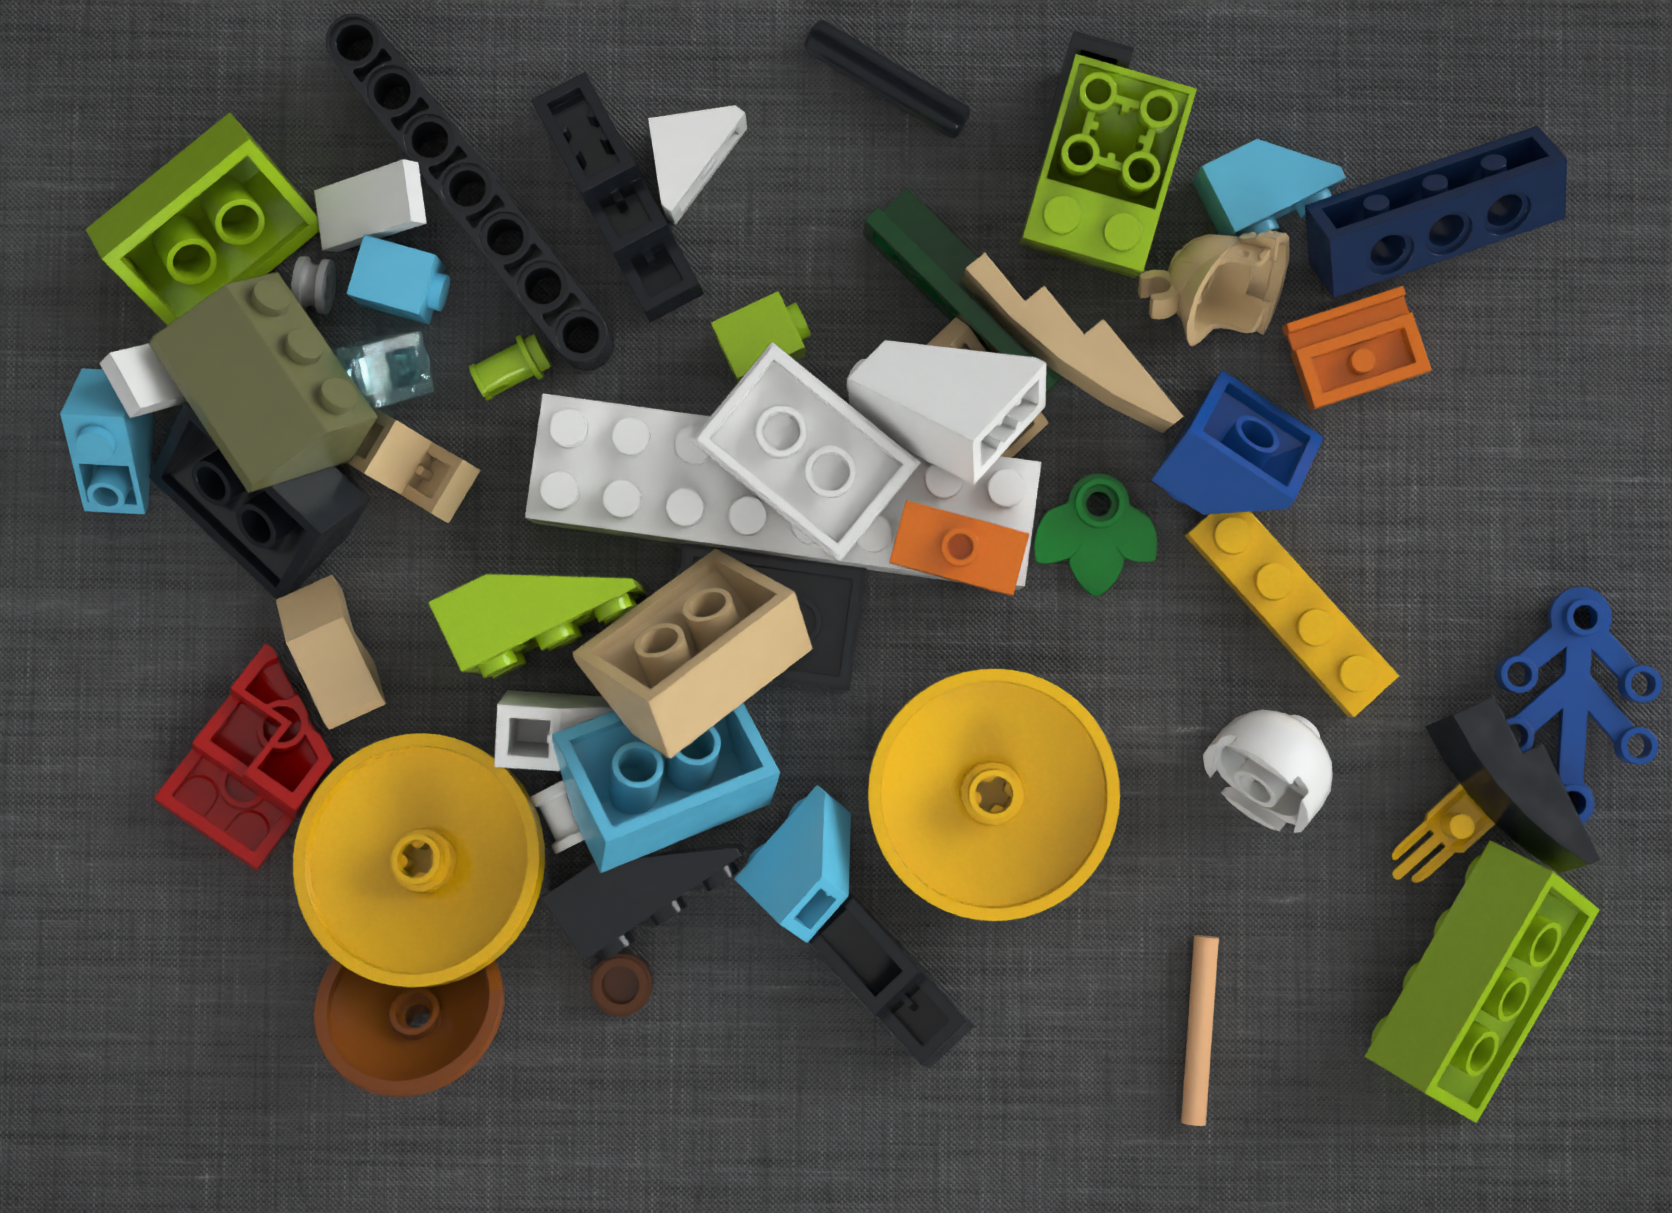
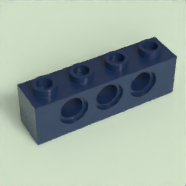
(1436, 211)

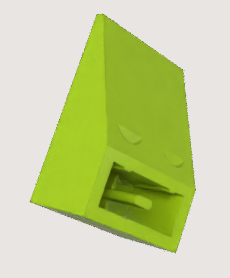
(1107, 166)
(507, 615)

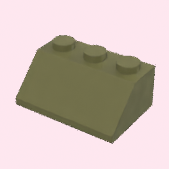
(264, 383)

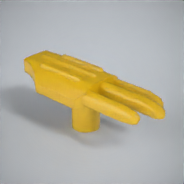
(1453, 822)

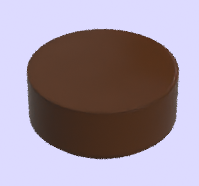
(621, 984)

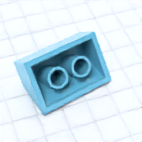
(640, 801)

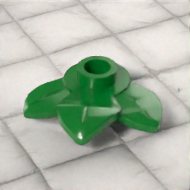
(1095, 543)

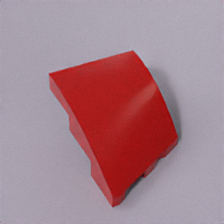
(250, 765)

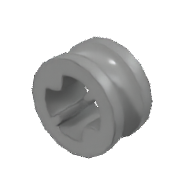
(314, 284)

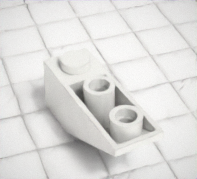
(531, 718)

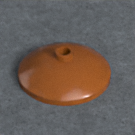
(370, 1035)

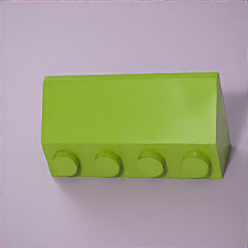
(1482, 980)

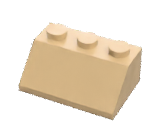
(695, 650)

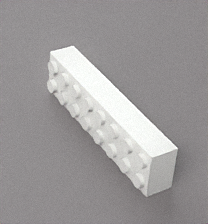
(645, 479)

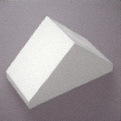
(689, 152)

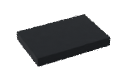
(829, 605)

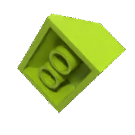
(204, 222)

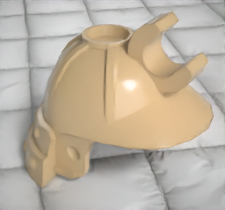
(1220, 283)

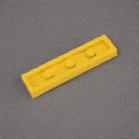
(1293, 608)

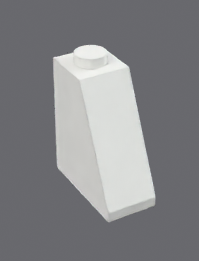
(948, 401)

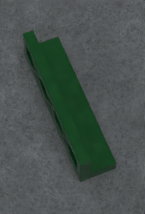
(935, 264)

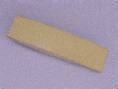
(1091, 360)

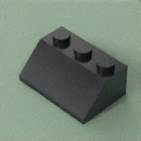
(271, 532)

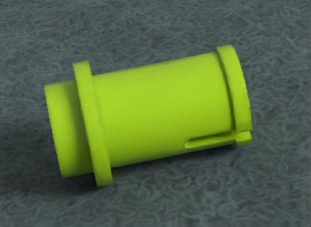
(511, 366)

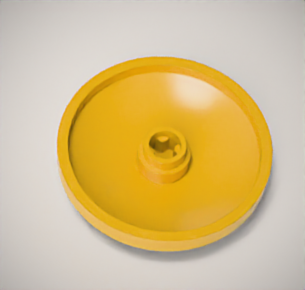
(993, 794)
(418, 860)

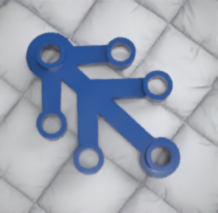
(1577, 692)

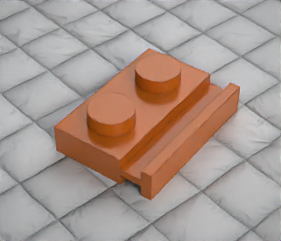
(1356, 348)

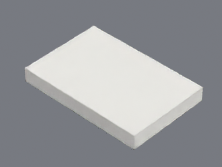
(805, 452)

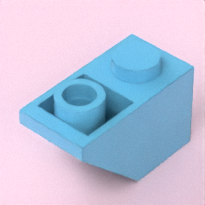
(1261, 184)
(107, 447)
(803, 866)

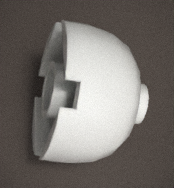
(1274, 767)

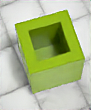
(753, 328)

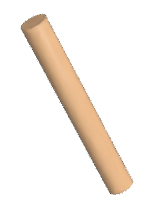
(1199, 1030)

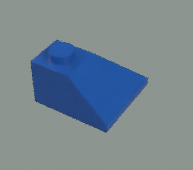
(1237, 453)

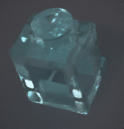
(388, 367)

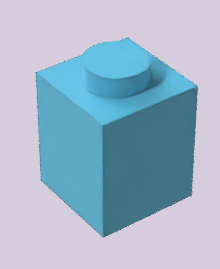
(398, 280)

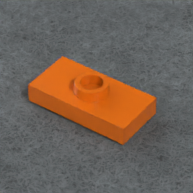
(959, 548)

